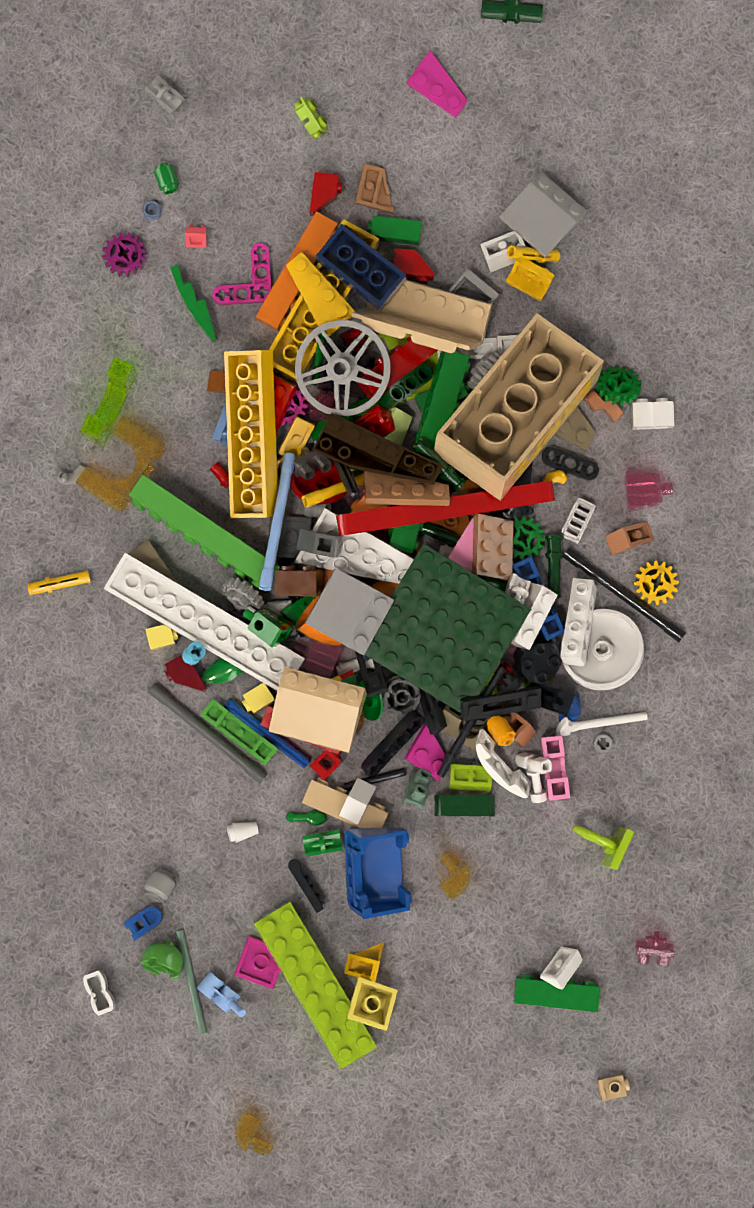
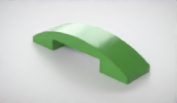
(239, 732)

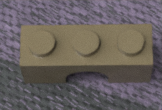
(455, 725)

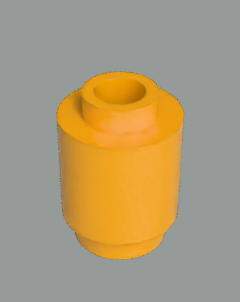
(501, 730)

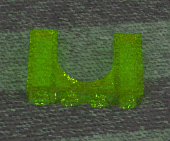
(120, 380)

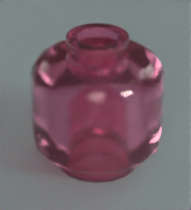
(325, 398)

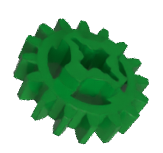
(627, 390)
(535, 533)

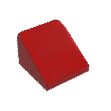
(352, 334)

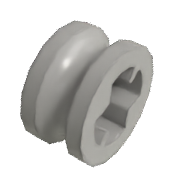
(598, 748)

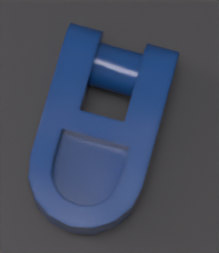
(149, 917)

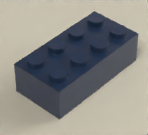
(361, 267)

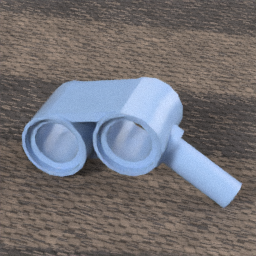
(221, 993)

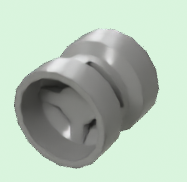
(316, 510)

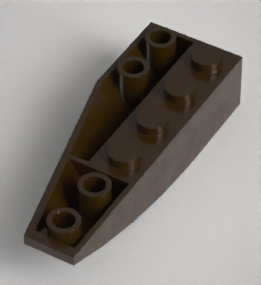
(373, 453)

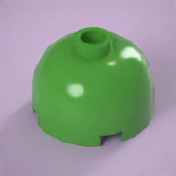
(163, 958)

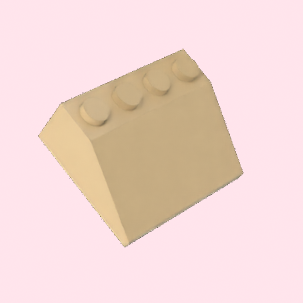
(317, 709)

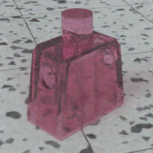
(645, 490)
(319, 657)

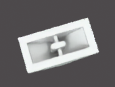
(357, 801)

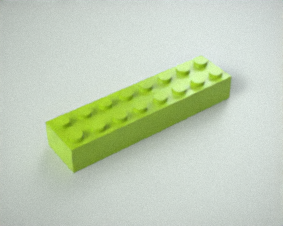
(314, 985)

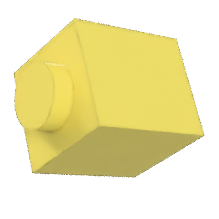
(161, 637)
(258, 698)

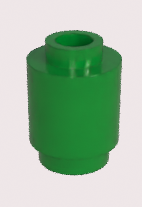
(166, 178)

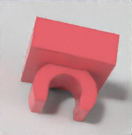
(196, 236)

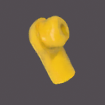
(556, 476)

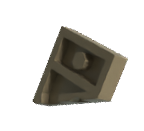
(577, 430)

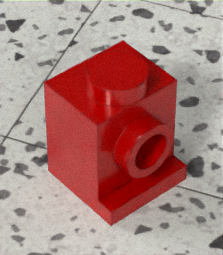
(323, 771)

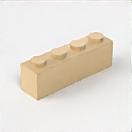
(332, 801)

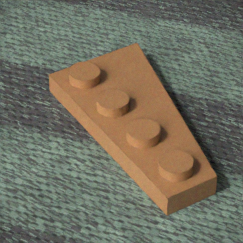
(398, 491)

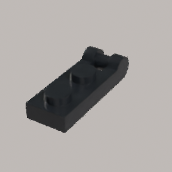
(306, 883)

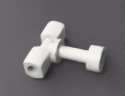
(535, 767)

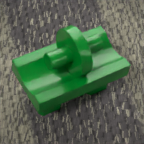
(322, 843)

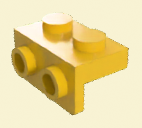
(530, 278)

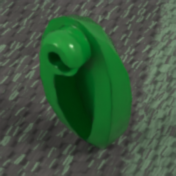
(221, 672)

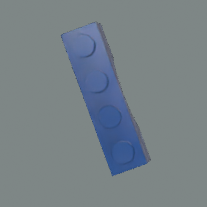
(552, 625)

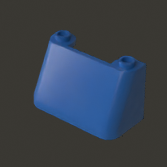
(375, 871)

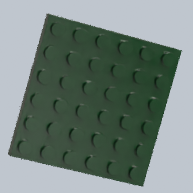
(446, 628)

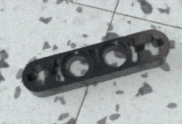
(377, 758)

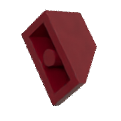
(184, 674)

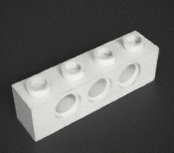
(578, 622)

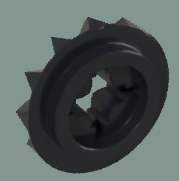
(517, 512)

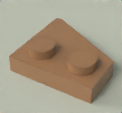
(373, 190)

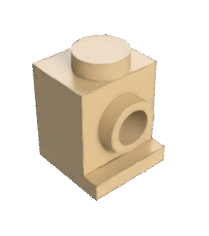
(605, 1087)

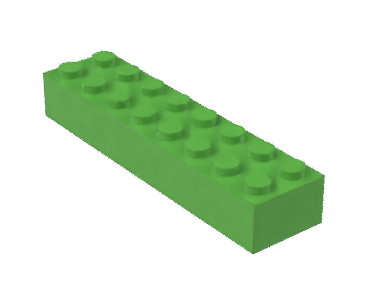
(199, 530)

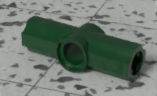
(511, 11)

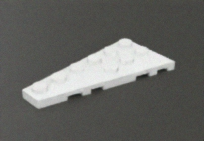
(358, 554)

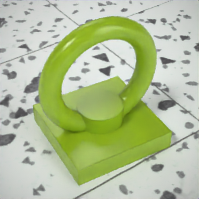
(614, 846)

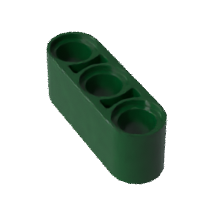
(406, 386)
(464, 805)

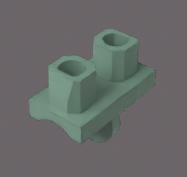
(417, 787)

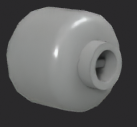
(159, 885)

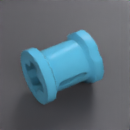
(195, 647)

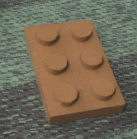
(492, 547)

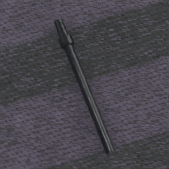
(451, 756)

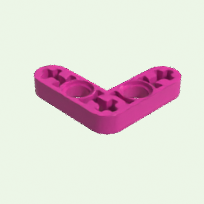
(257, 282)

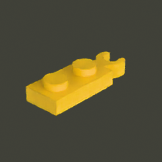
(295, 438)

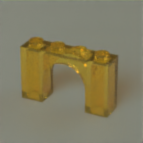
(115, 493)

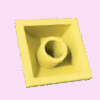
(372, 1004)

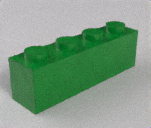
(541, 993)

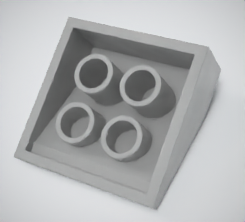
(543, 214)
(349, 611)

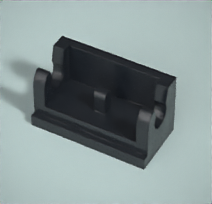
(554, 699)

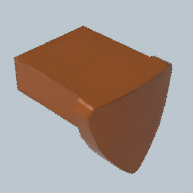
(216, 382)

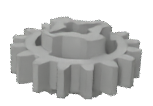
(482, 368)
(242, 594)

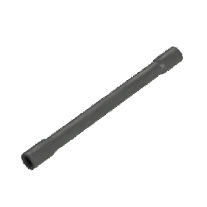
(165, 698)

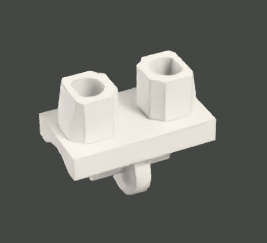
(518, 587)

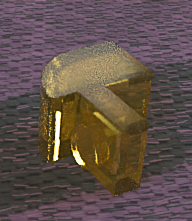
(459, 877)
(246, 1134)

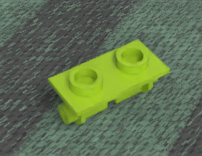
(307, 110)

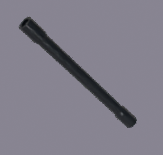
(668, 627)

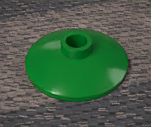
(372, 706)

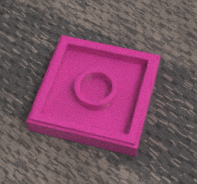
(257, 964)

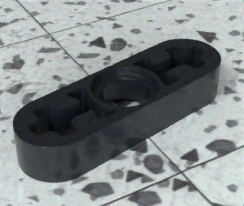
(586, 463)

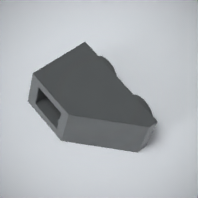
(318, 543)

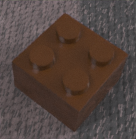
(299, 582)

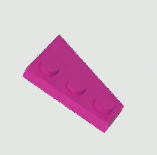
(437, 86)

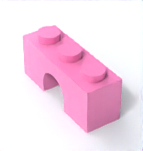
(556, 779)

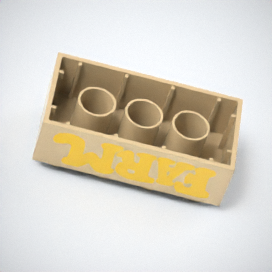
(518, 406)

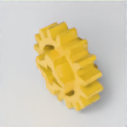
(646, 579)

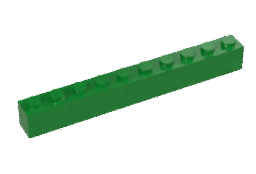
(438, 409)

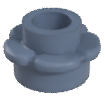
(151, 215)

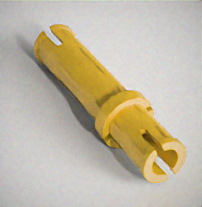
(528, 253)
(34, 587)

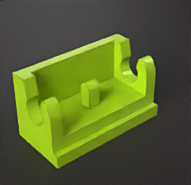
(469, 778)

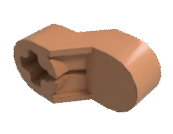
(596, 403)

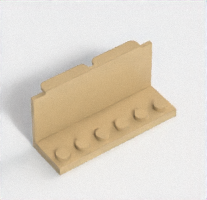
(431, 316)

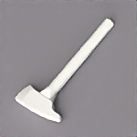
(566, 726)

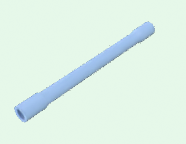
(268, 570)

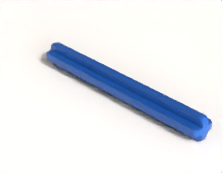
(275, 739)

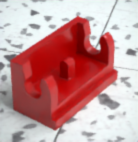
(377, 421)

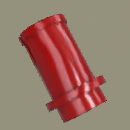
(221, 474)

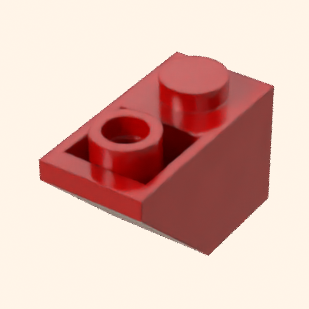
(412, 264)

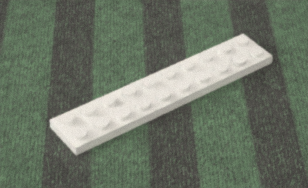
(200, 621)

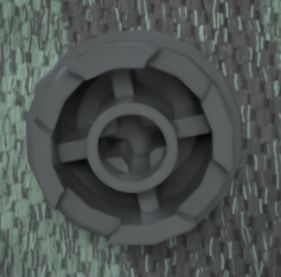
(401, 696)

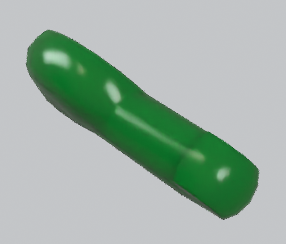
(312, 817)

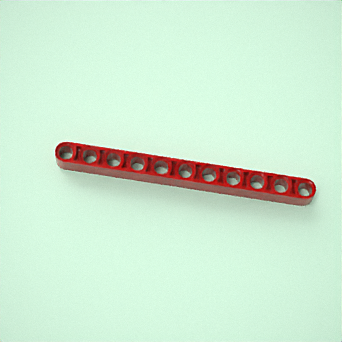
(459, 506)

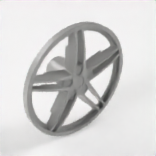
(342, 367)

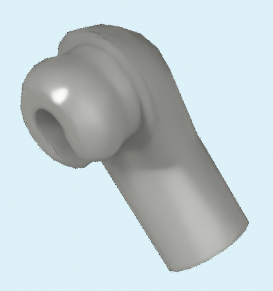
(70, 478)

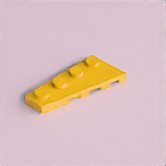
(318, 293)

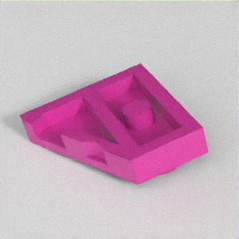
(426, 753)

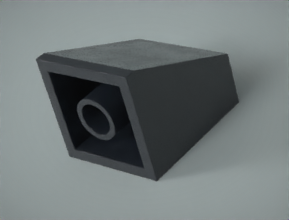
(355, 390)

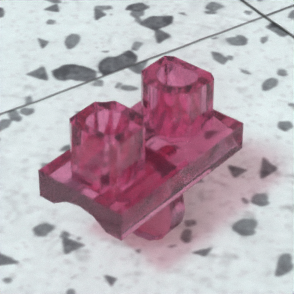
(654, 946)

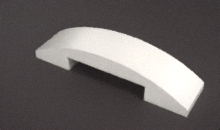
(488, 347)
(512, 781)

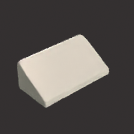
(562, 967)

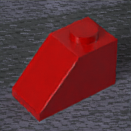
(324, 191)

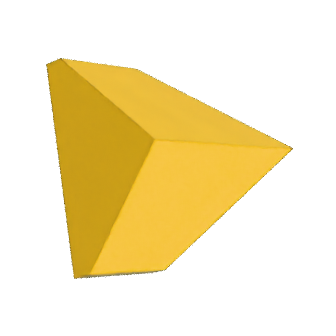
(365, 963)

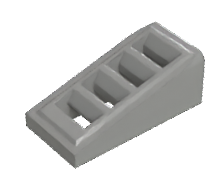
(581, 502)

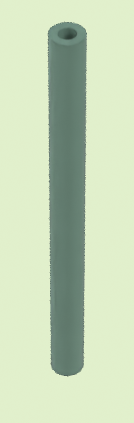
(191, 982)

